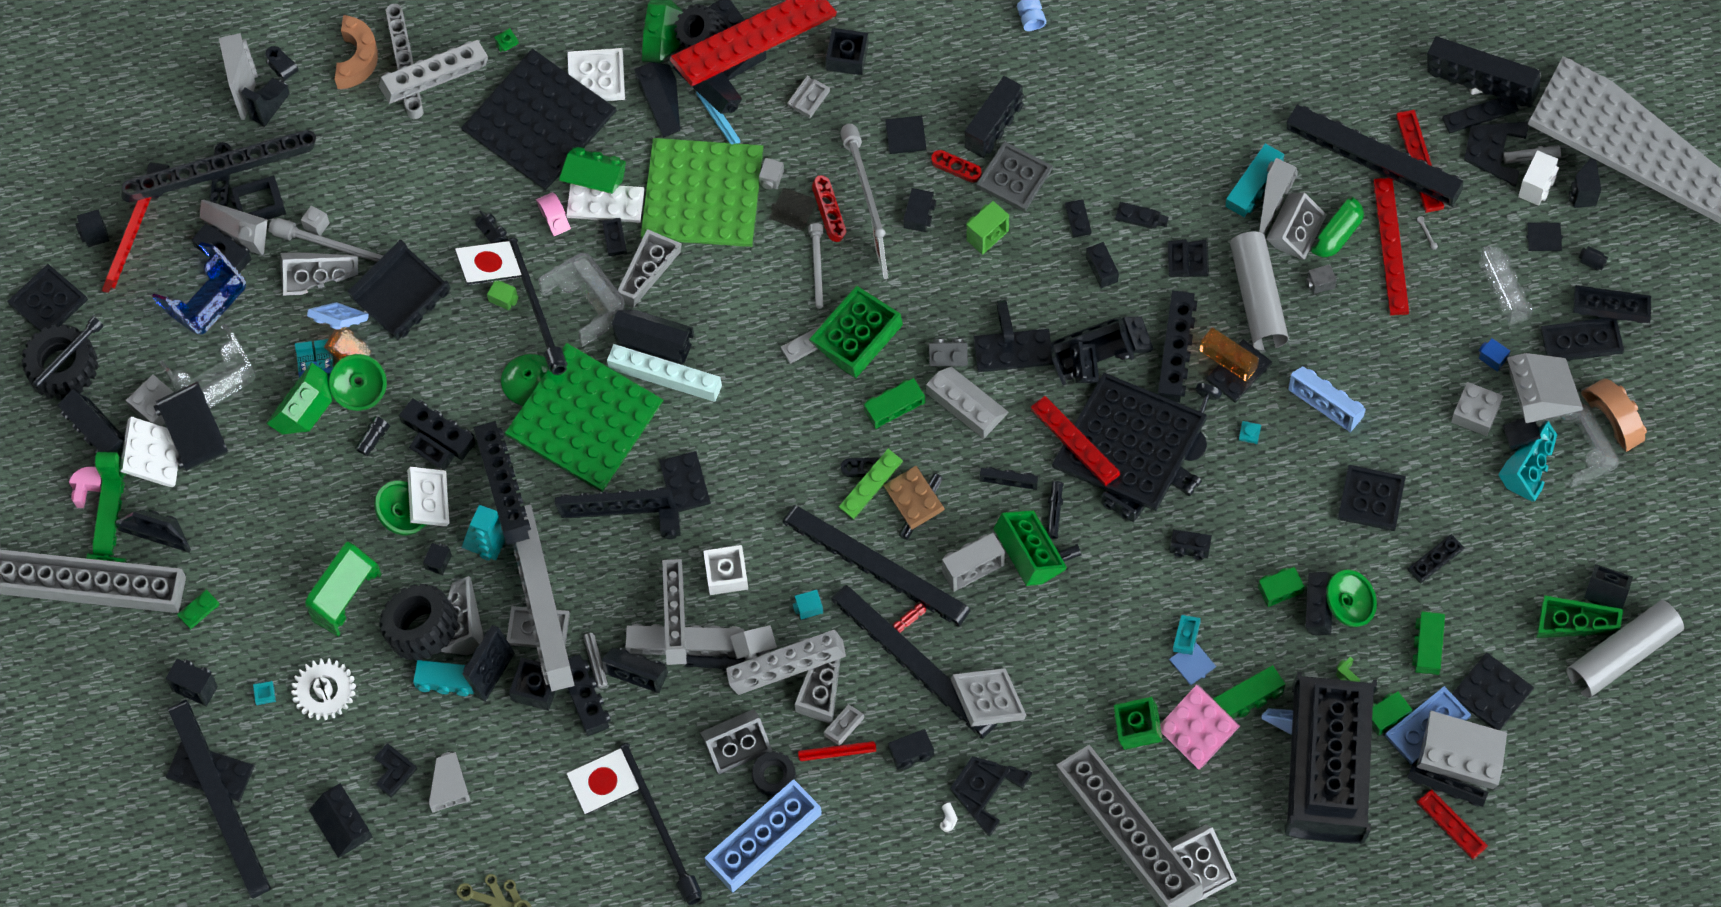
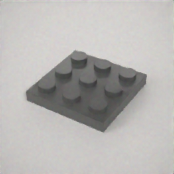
(1014, 176)

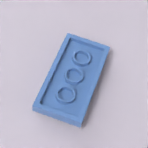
(1409, 733)

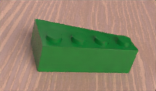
(1575, 618)

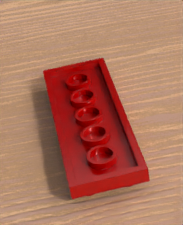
(126, 243)

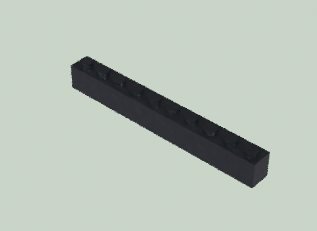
(1375, 155)

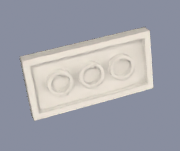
(598, 205)

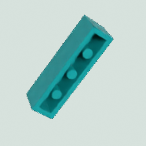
(1253, 182)

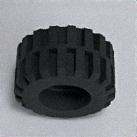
(691, 18)

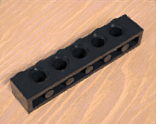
(1179, 302)

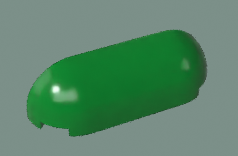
(1339, 229)

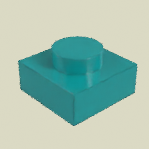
(1250, 432)
(264, 693)

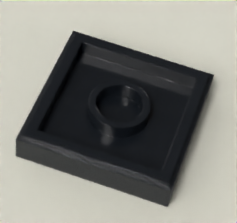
(905, 134)

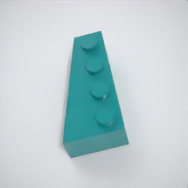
(485, 534)

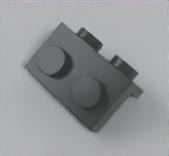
(948, 352)

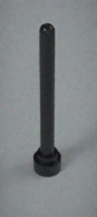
(93, 326)

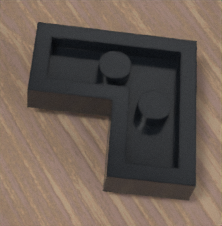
(398, 768)

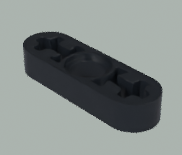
(1005, 321)
(854, 463)

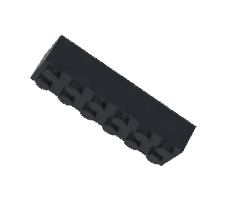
(1483, 71)

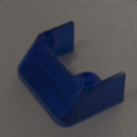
(212, 298)

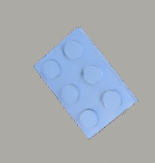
(337, 315)

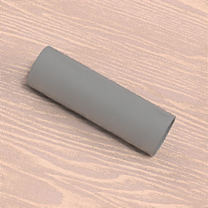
(1258, 289)
(1626, 647)

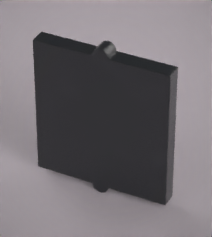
(1544, 236)
(1521, 433)

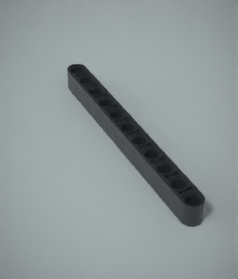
(212, 172)
(877, 565)
(905, 653)
(219, 799)

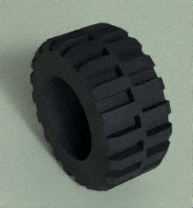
(49, 342)
(428, 637)

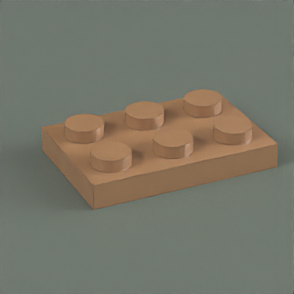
(914, 497)

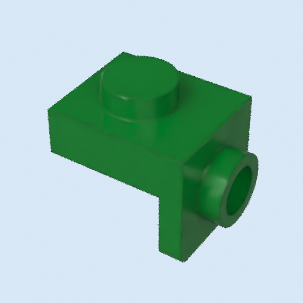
(506, 40)

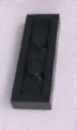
(1008, 478)

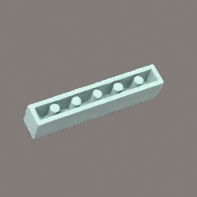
(664, 372)

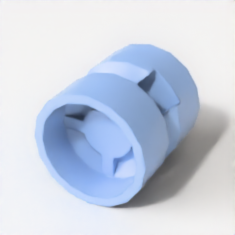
(1031, 14)

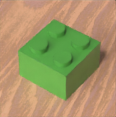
(987, 227)

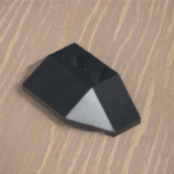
(154, 528)

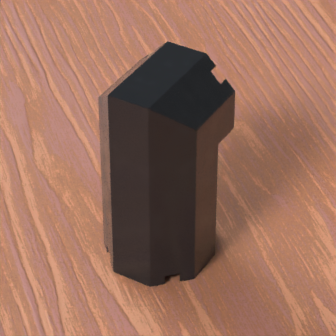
(652, 335)

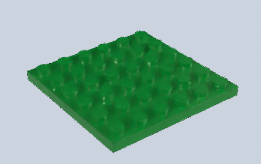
(584, 418)

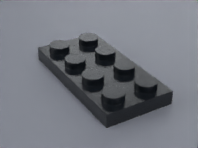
(1612, 304)
(1583, 339)
(1028, 350)
(233, 771)

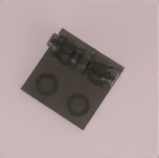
(793, 209)

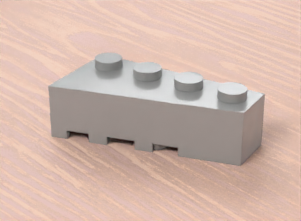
(648, 264)

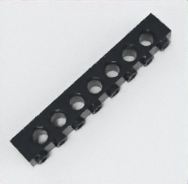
(501, 482)

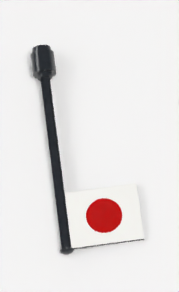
(505, 262)
(615, 778)

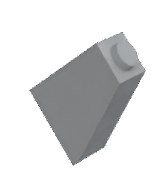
(448, 783)

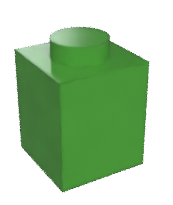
(502, 295)

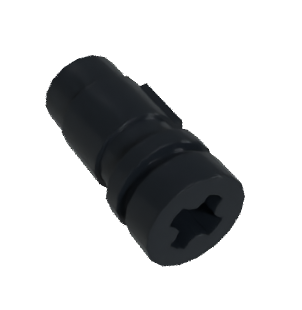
(372, 435)

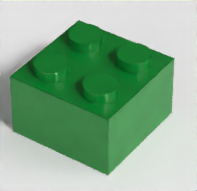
(1138, 723)

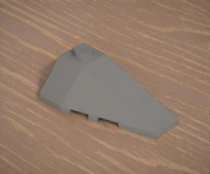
(1279, 182)
(469, 628)

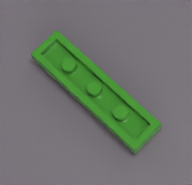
(870, 484)

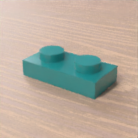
(1186, 634)

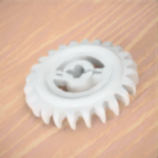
(318, 673)

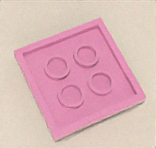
(1198, 727)

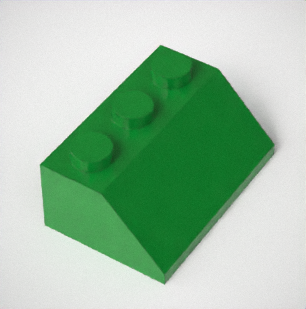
(593, 170)

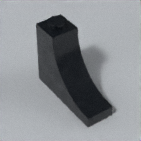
(266, 101)

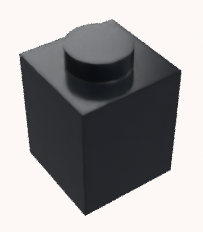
(669, 523)
(437, 558)

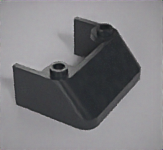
(1109, 341)

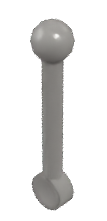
(1420, 220)

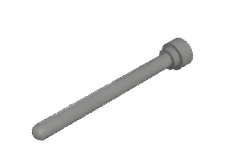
(815, 231)

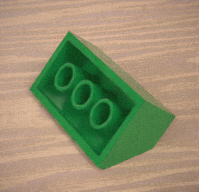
(1029, 547)

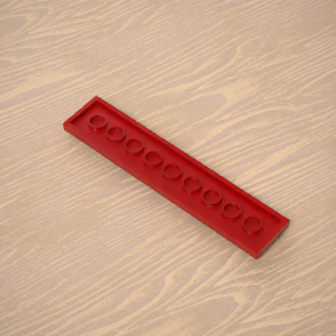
(750, 38)

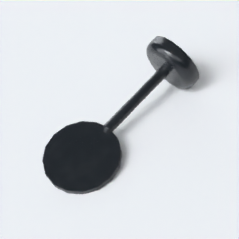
(1200, 444)

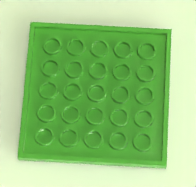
(703, 191)

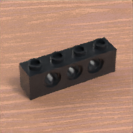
(417, 409)
(591, 723)

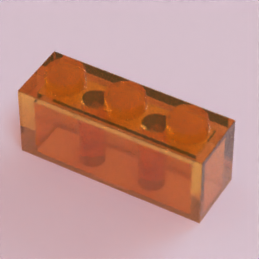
(1229, 354)

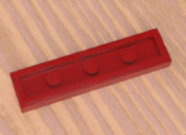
(1452, 824)

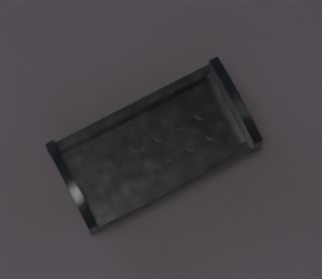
(1330, 760)

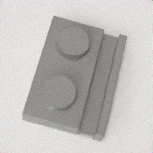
(808, 97)

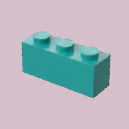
(441, 677)

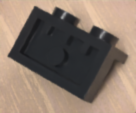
(1190, 544)

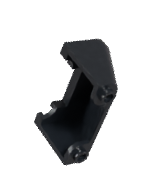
(191, 426)

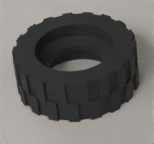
(763, 763)

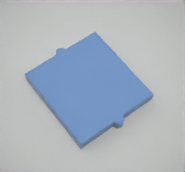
(1193, 666)

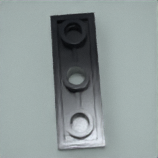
(1428, 565)

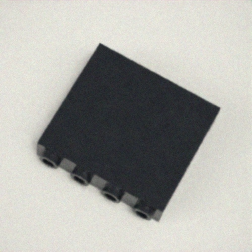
(399, 290)

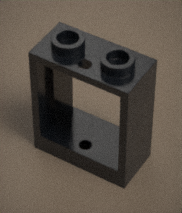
(268, 212)

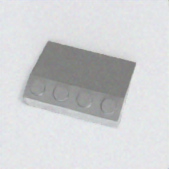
(239, 68)
(1543, 386)
(1462, 750)
(1205, 859)

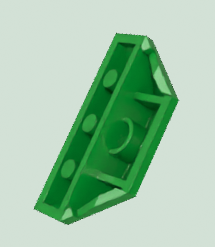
(659, 33)
(303, 403)

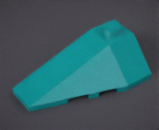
(1524, 468)

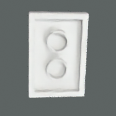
(428, 496)

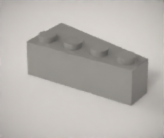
(819, 692)

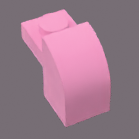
(554, 213)
(82, 481)

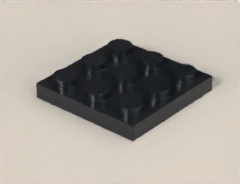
(47, 299)
(1371, 498)
(488, 663)
(1492, 692)

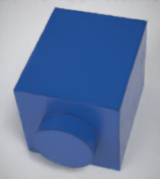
(1493, 354)

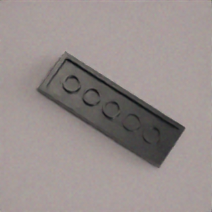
(614, 503)

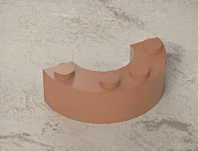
(365, 58)
(1619, 410)

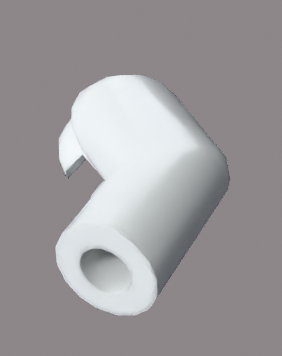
(950, 819)

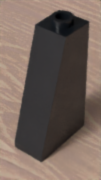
(718, 92)

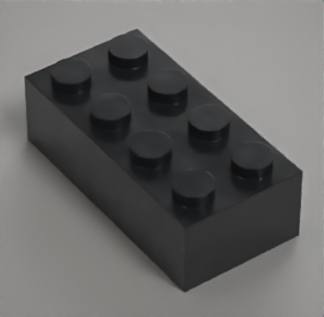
(994, 116)
(92, 423)

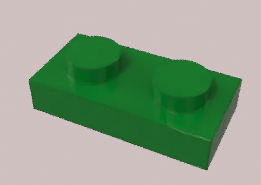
(198, 609)

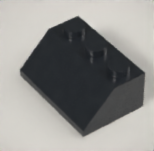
(635, 669)
(340, 821)

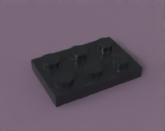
(1233, 385)
(685, 481)

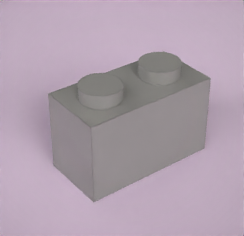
(753, 642)

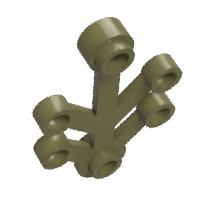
(498, 900)

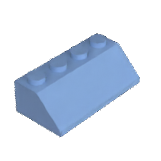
(1326, 398)

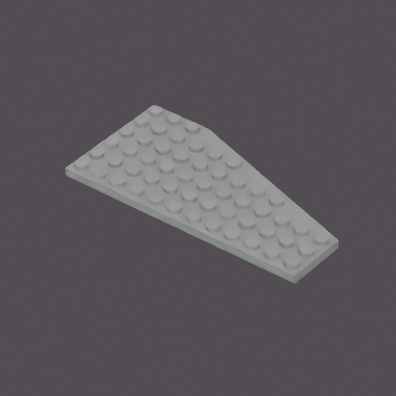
(1621, 133)

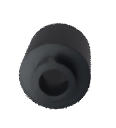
(1593, 258)

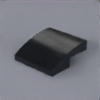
(1183, 253)

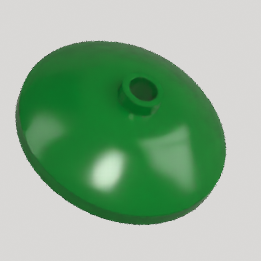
(513, 379)
(357, 395)
(392, 498)
(1357, 594)

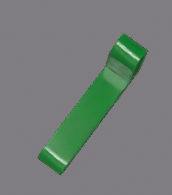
(109, 502)

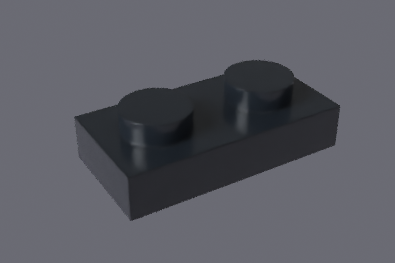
(1078, 218)
(614, 237)

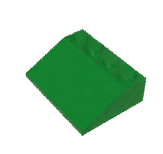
(857, 331)

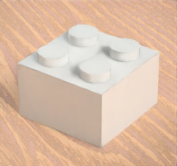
(1539, 178)
(725, 570)

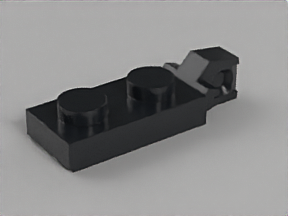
(1140, 216)

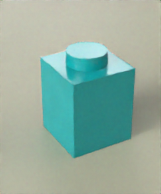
(808, 604)

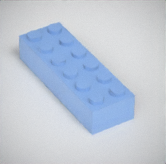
(763, 836)

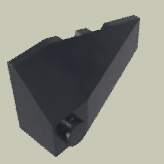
(661, 95)

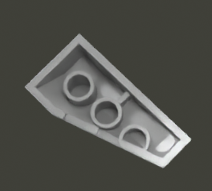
(241, 226)
(306, 270)

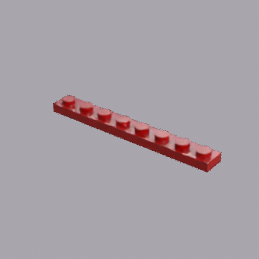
(1391, 246)

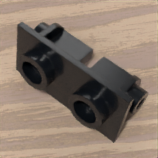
(486, 223)

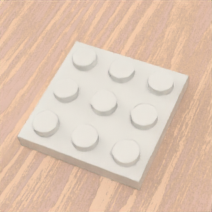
(599, 71)
(149, 453)

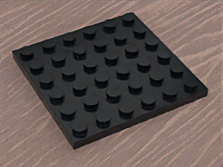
(538, 118)
(1138, 435)

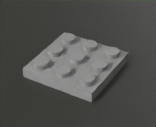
(988, 697)

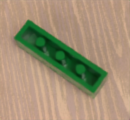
(1251, 693)

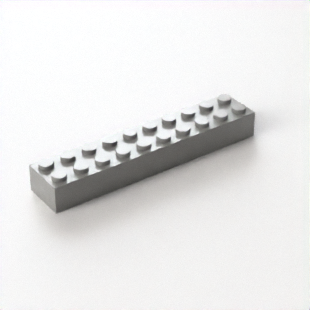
(91, 581)
(542, 609)
(1129, 830)

